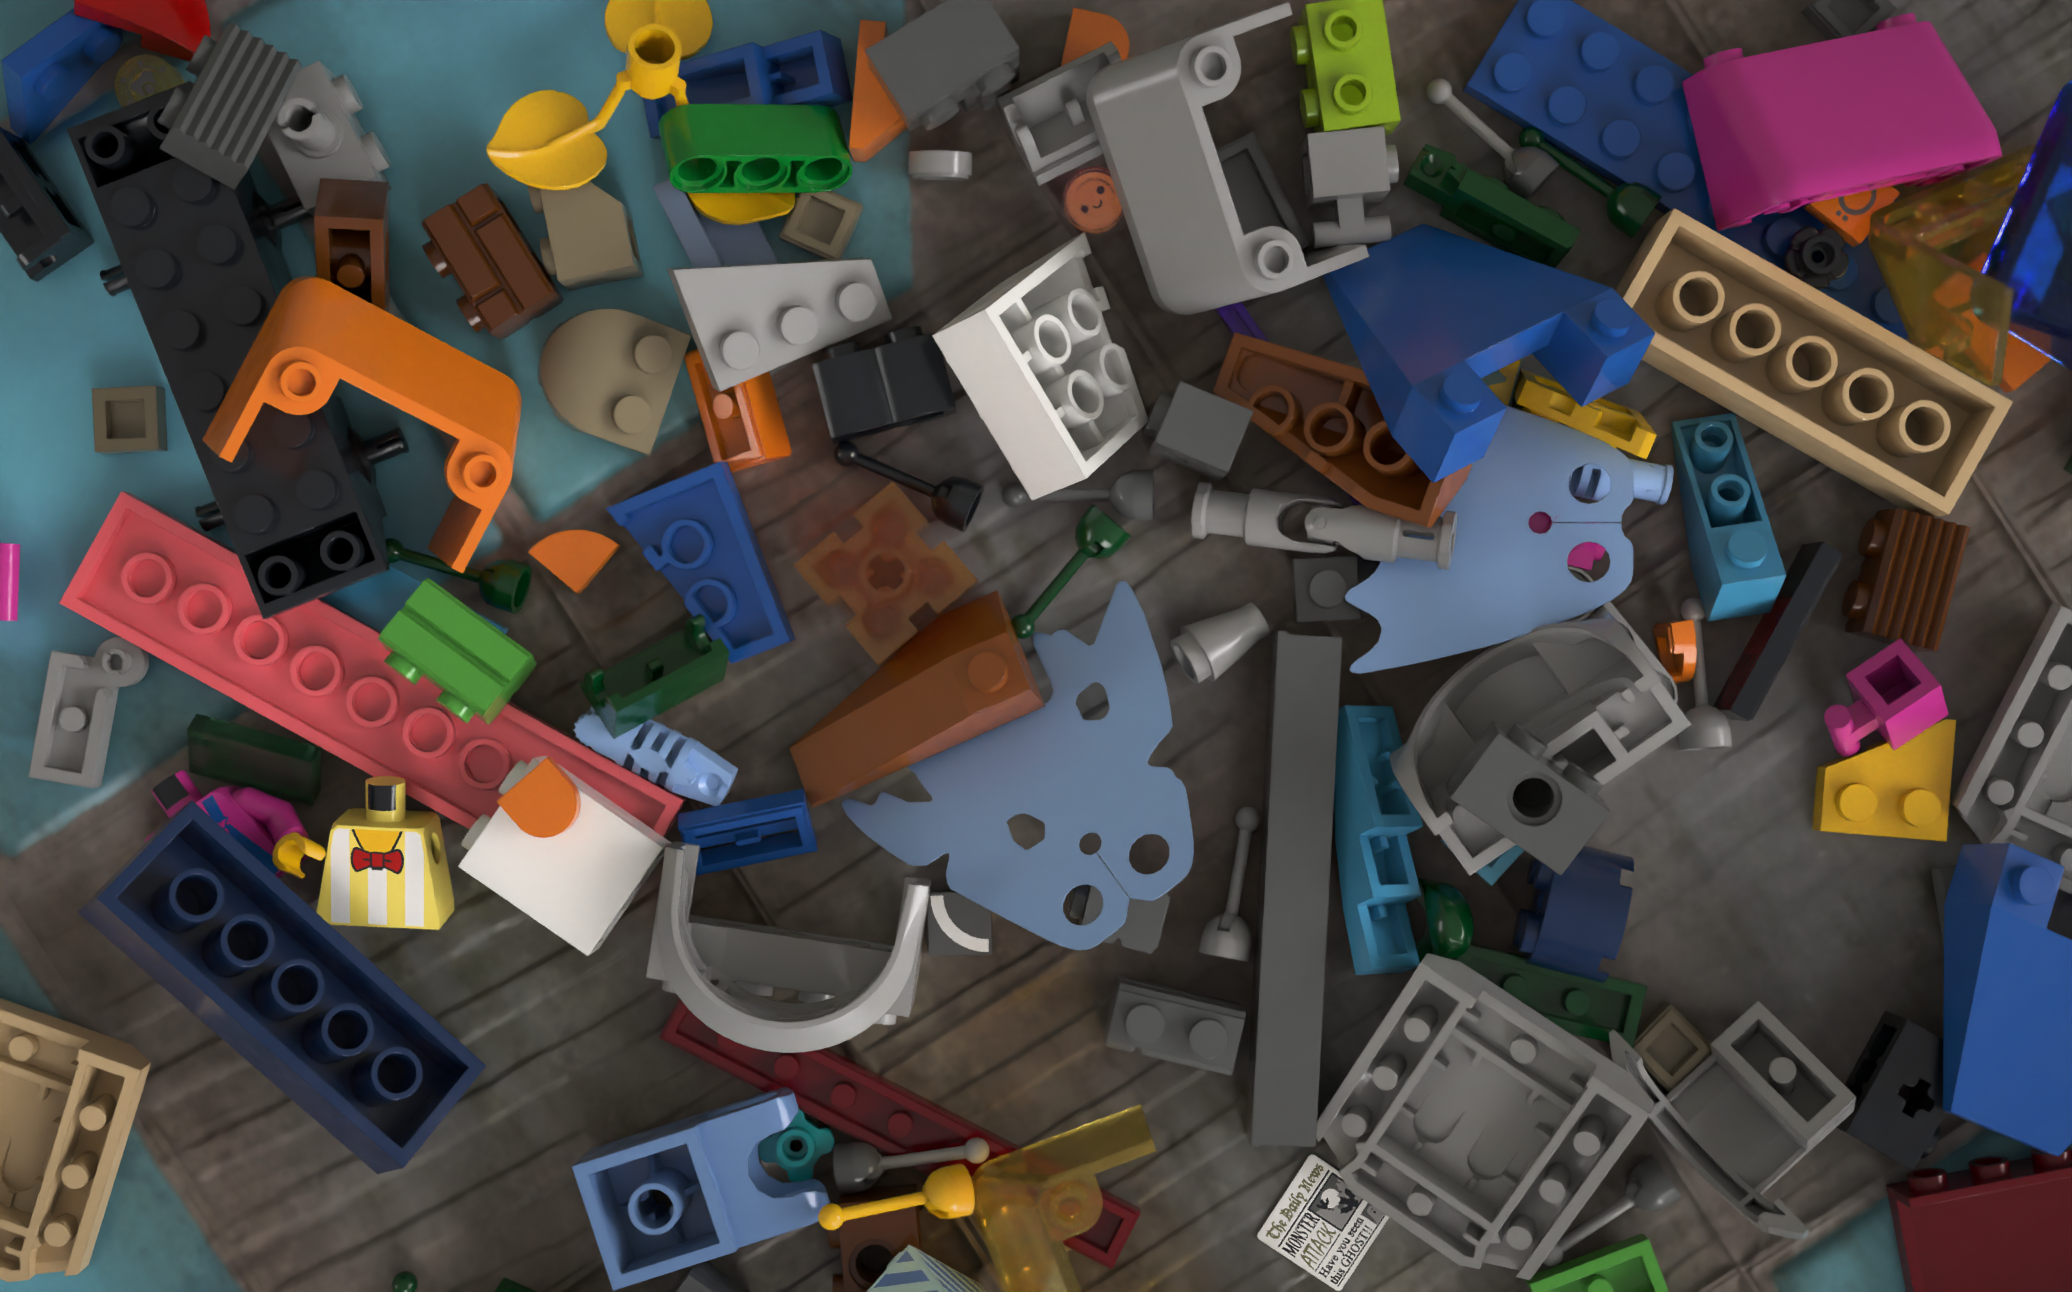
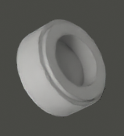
(940, 165)

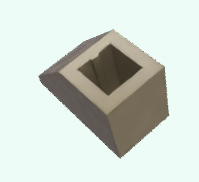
(588, 236)

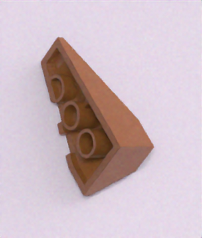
(1334, 425)
(930, 696)

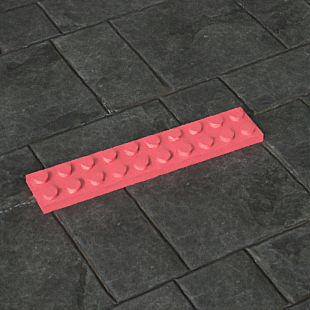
(320, 672)

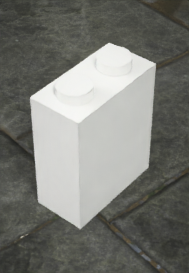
(567, 881)

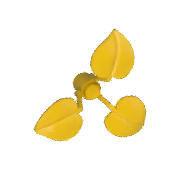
(554, 145)

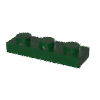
(1569, 1001)

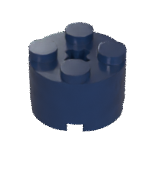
(1575, 914)

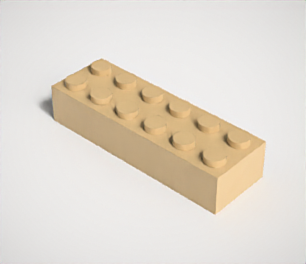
(1809, 367)

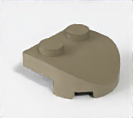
(612, 375)

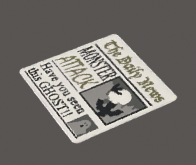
(1322, 1224)

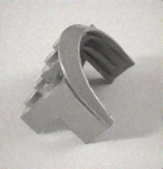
(824, 968)

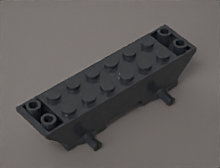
(205, 280)

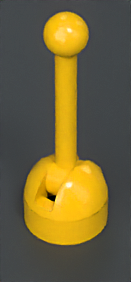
(945, 1194)

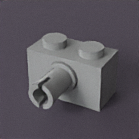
(322, 136)

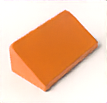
(739, 422)

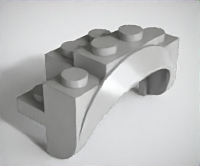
(1548, 689)

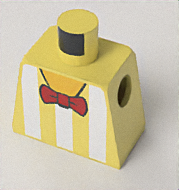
(386, 864)

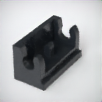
(35, 213)

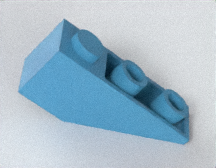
(1725, 519)

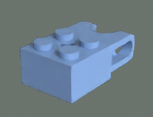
(714, 1185)

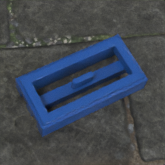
(745, 824)

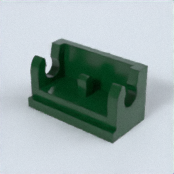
(656, 678)

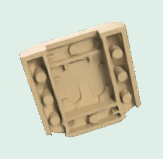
(62, 1137)

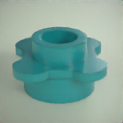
(799, 1163)

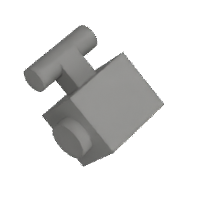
(1344, 173)

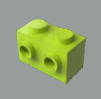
(1345, 66)

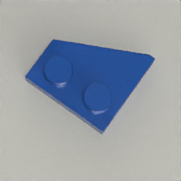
(53, 69)

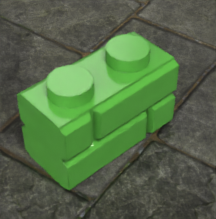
(456, 653)

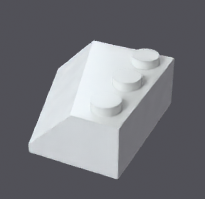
(1046, 371)

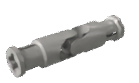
(1370, 534)

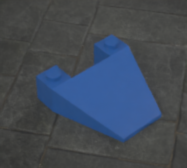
(1447, 310)
(2007, 998)

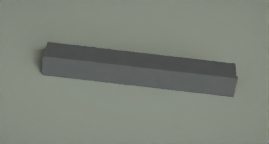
(1293, 890)

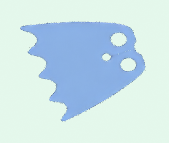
(1501, 571)

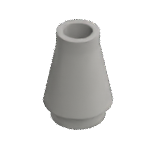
(1217, 642)

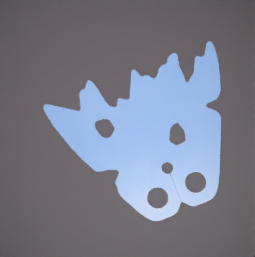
(1064, 773)

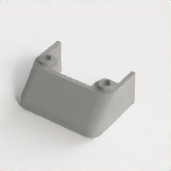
(1174, 183)

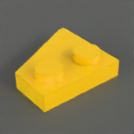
(1600, 419)
(1890, 789)

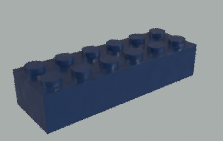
(284, 989)

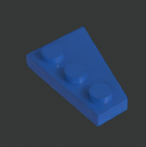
(710, 555)

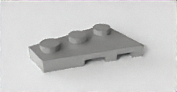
(775, 312)

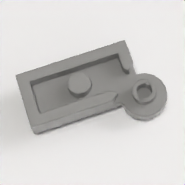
(81, 709)

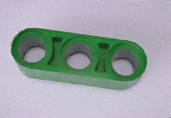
(754, 148)

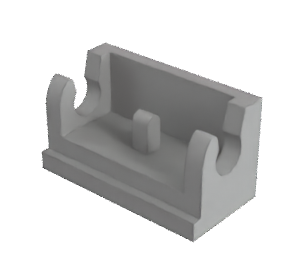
(1052, 116)

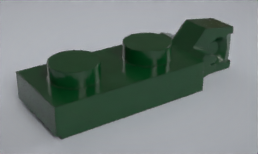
(1489, 208)

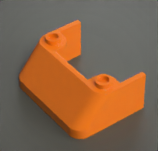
(331, 335)

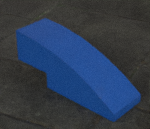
(788, 72)

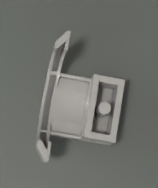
(1747, 1113)

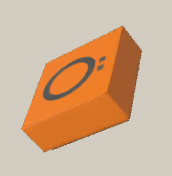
(1852, 213)

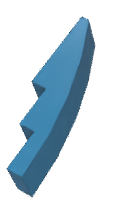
(1373, 842)

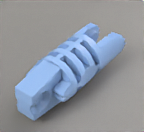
(662, 757)

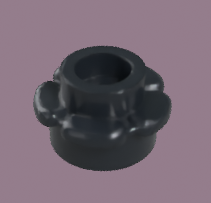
(1799, 256)

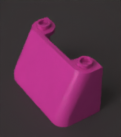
(1834, 120)

